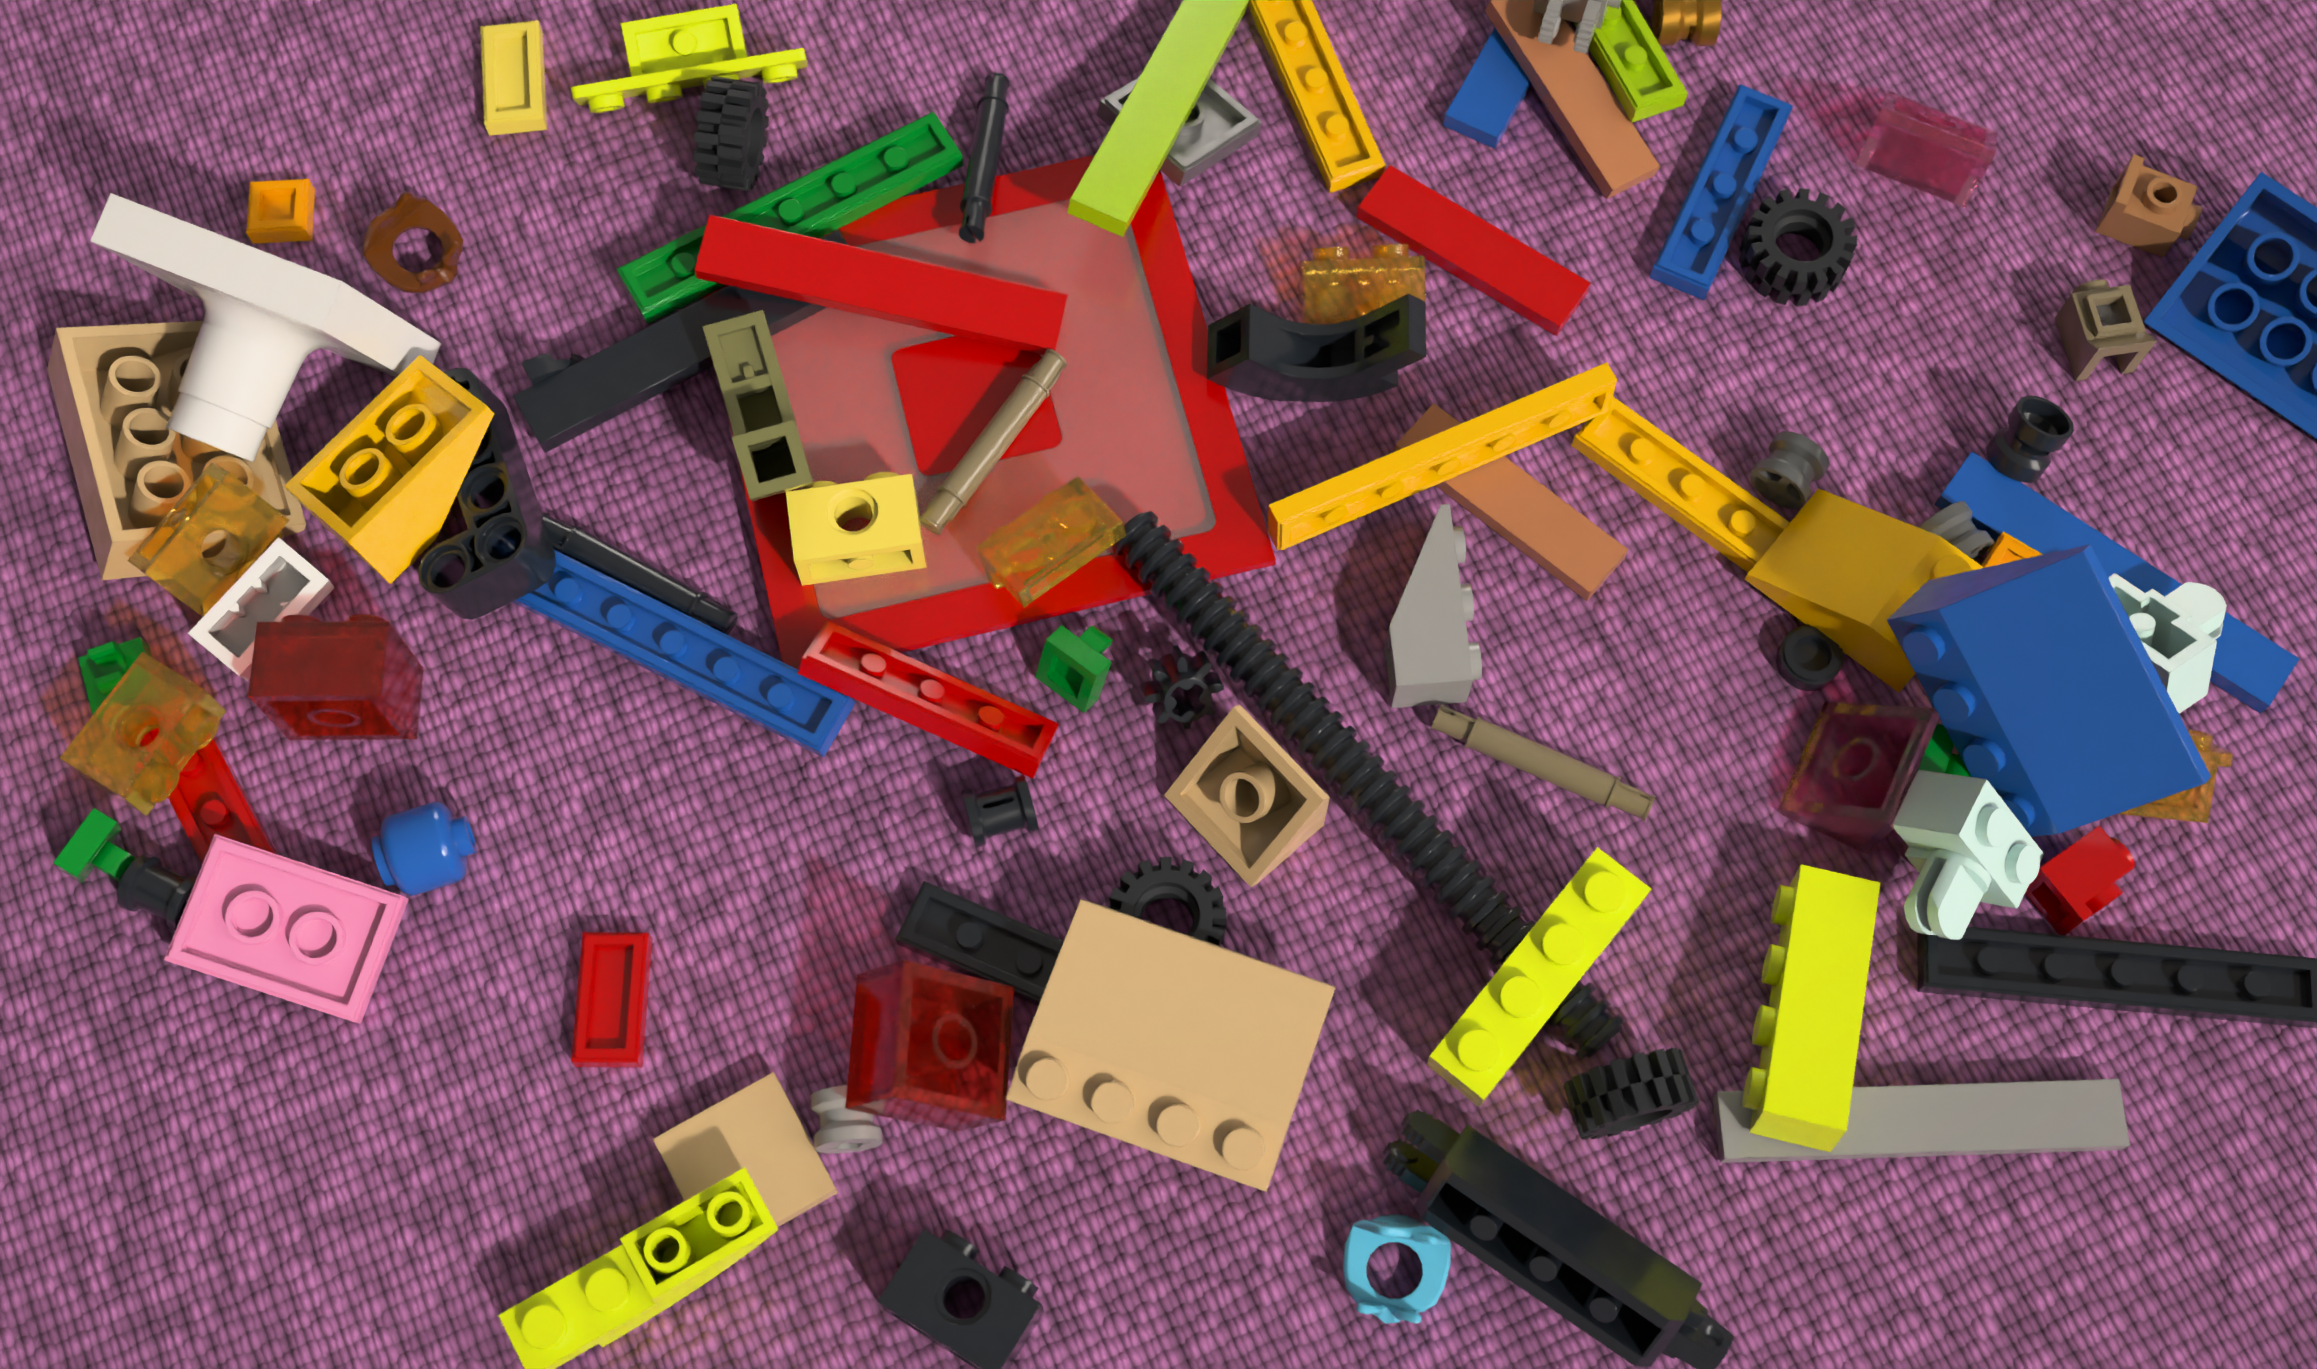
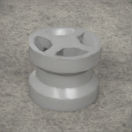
(842, 1128)

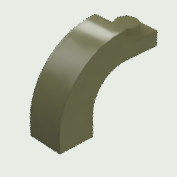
(758, 406)

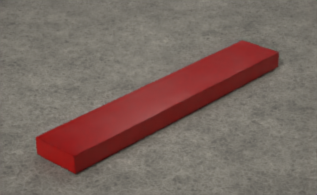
(880, 285)

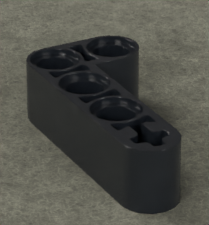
(506, 537)

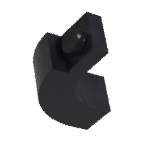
(1316, 362)

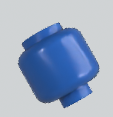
(423, 848)

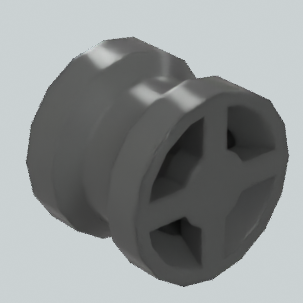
(1789, 470)
(1956, 527)

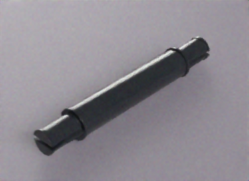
(984, 158)
(637, 574)

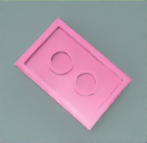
(287, 929)

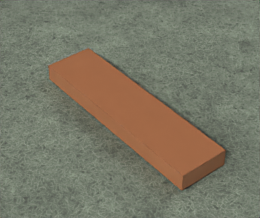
(1576, 98)
(1528, 515)

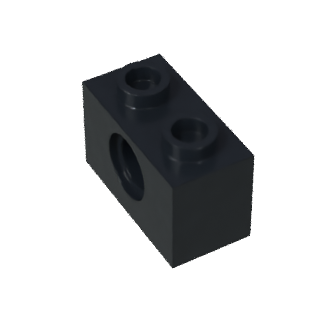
(921, 1292)

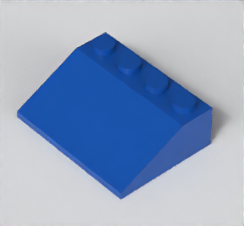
(2253, 302)
(2048, 689)

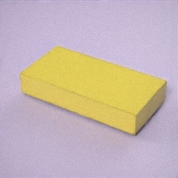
(513, 78)

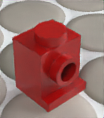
(2080, 880)

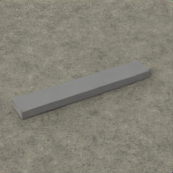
(1947, 1122)

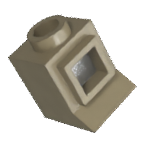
(2100, 324)

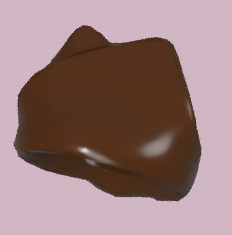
(407, 214)

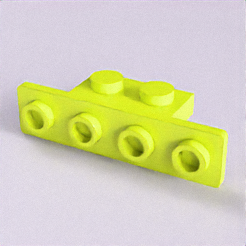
(686, 53)

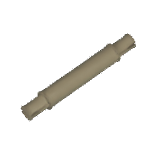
(993, 442)
(1543, 762)

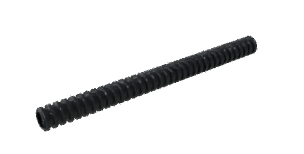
(1348, 764)

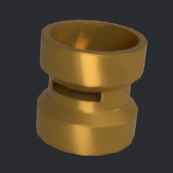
(1686, 20)

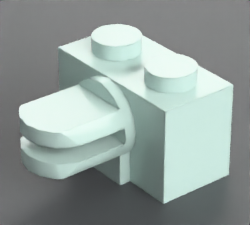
(2177, 634)
(1964, 850)

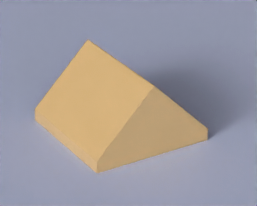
(1248, 797)

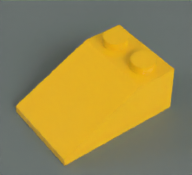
(396, 468)
(1850, 572)

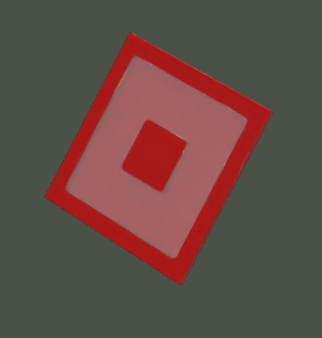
(913, 400)

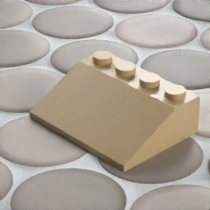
(131, 470)
(1171, 1044)

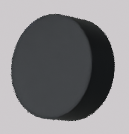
(1808, 659)

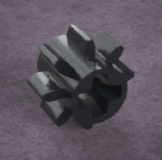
(1181, 687)

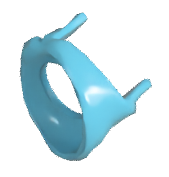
(1427, 1242)

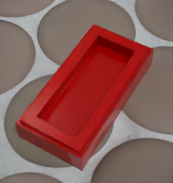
(612, 999)

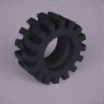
(731, 133)
(1806, 219)
(1175, 883)
(1630, 1093)

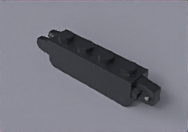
(1555, 1246)

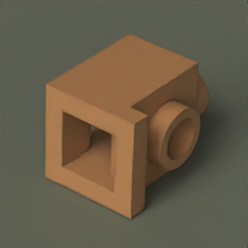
(2149, 209)

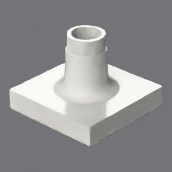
(256, 323)

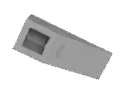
(1428, 636)

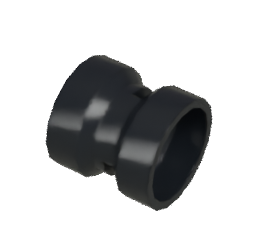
(2032, 434)

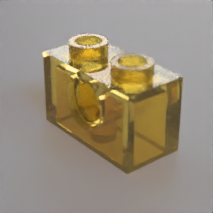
(211, 504)
(144, 699)

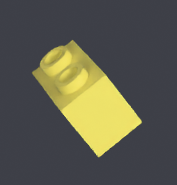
(884, 546)

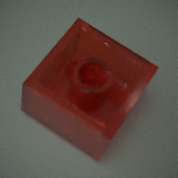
(336, 679)
(930, 1046)

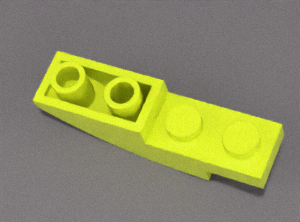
(641, 1276)

